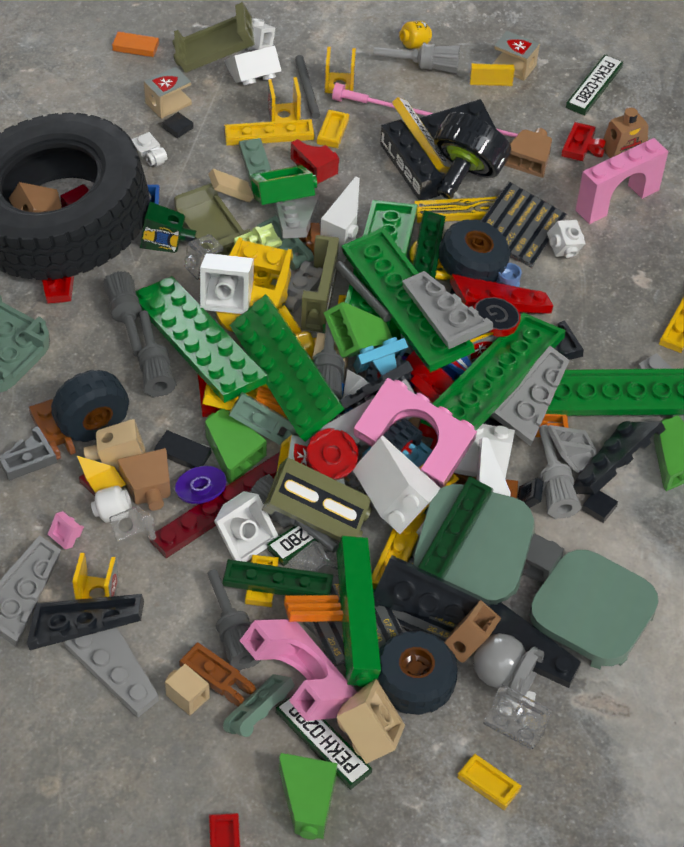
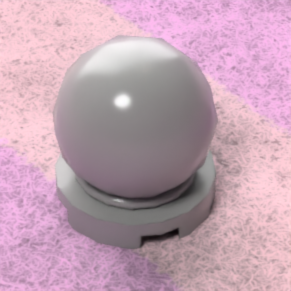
(506, 662)

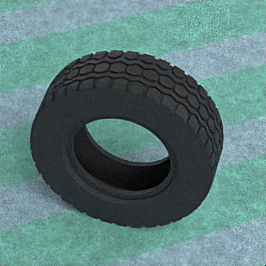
(87, 230)

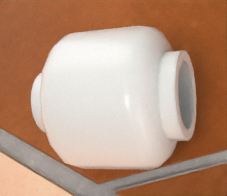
(110, 502)

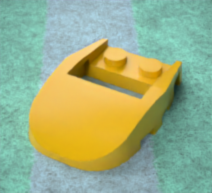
(267, 260)

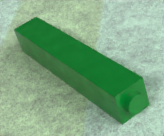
(358, 607)

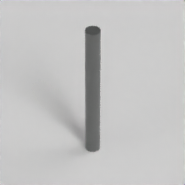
(307, 87)
(363, 291)

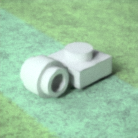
(150, 149)

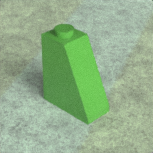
(355, 329)
(234, 444)
(670, 452)
(308, 793)

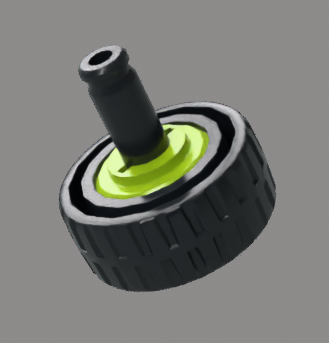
(471, 148)

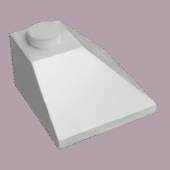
(245, 526)

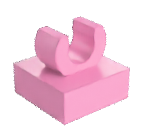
(65, 530)

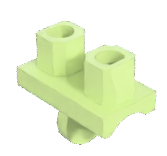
(265, 235)

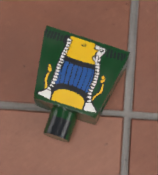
(164, 229)

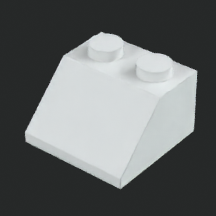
(253, 65)
(226, 283)
(501, 442)

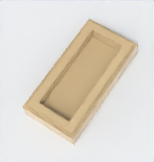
(231, 185)

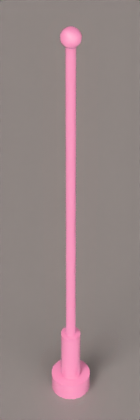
(340, 92)

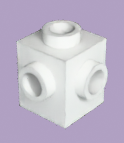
(263, 35)
(566, 238)

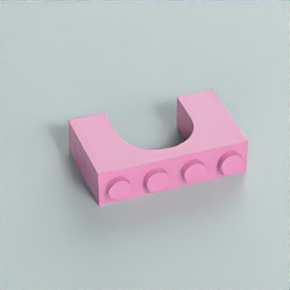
(643, 165)
(397, 402)
(286, 641)

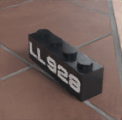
(410, 160)

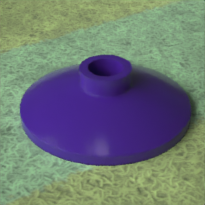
(200, 484)

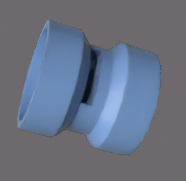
(510, 276)

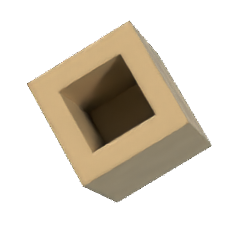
(187, 689)

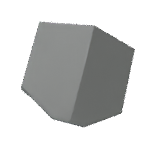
(573, 446)

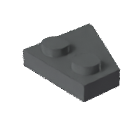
(28, 456)

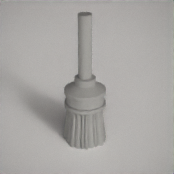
(428, 56)
(558, 482)

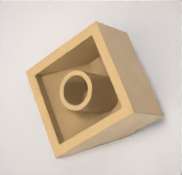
(371, 722)

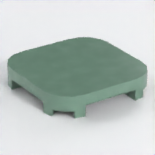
(21, 344)
(494, 550)
(594, 607)

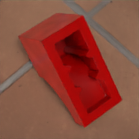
(318, 160)

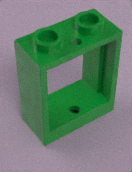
(283, 184)

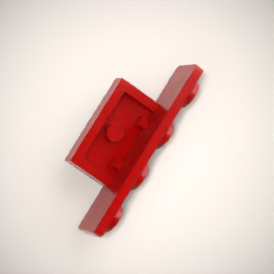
(428, 383)

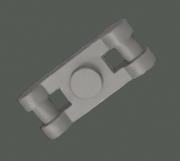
(300, 282)

